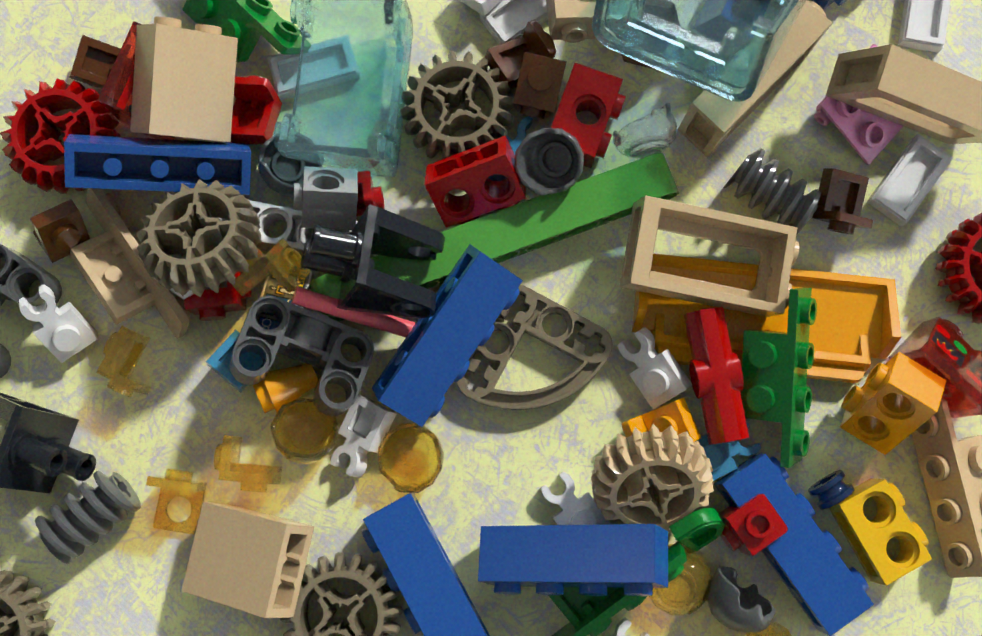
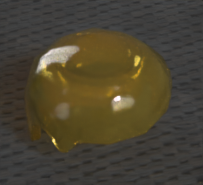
(303, 432)
(410, 457)
(688, 589)

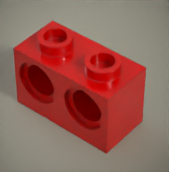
(470, 173)

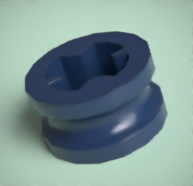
(831, 490)

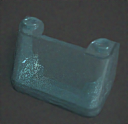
(702, 42)
(349, 84)

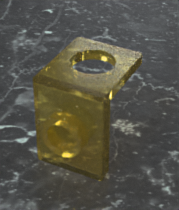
(172, 485)

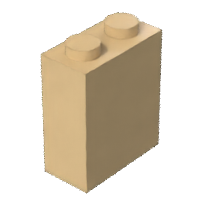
(183, 81)
(248, 560)

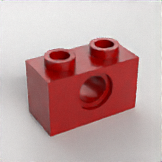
(595, 93)

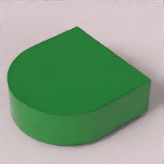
(698, 528)

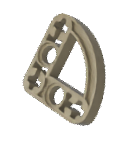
(531, 323)

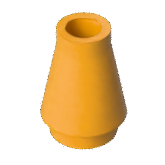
(285, 386)

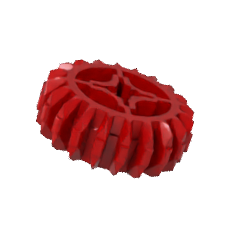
(36, 114)
(960, 267)

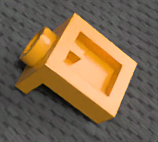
(674, 414)

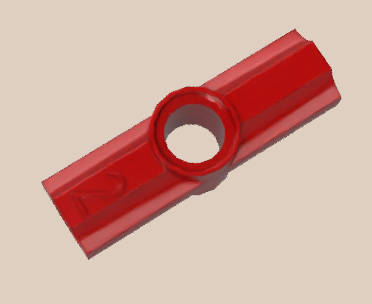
(716, 375)

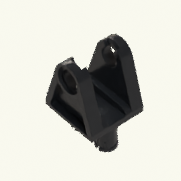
(349, 258)
(38, 447)

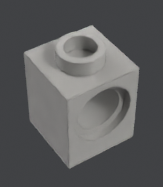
(327, 198)

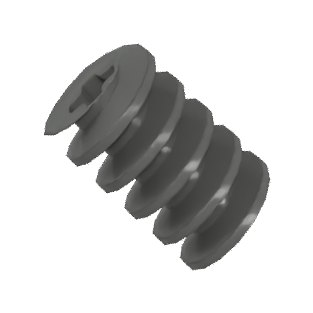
(774, 190)
(87, 517)

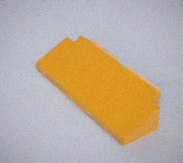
(852, 323)

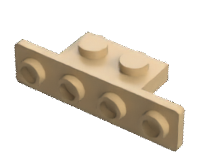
(118, 273)
(954, 490)

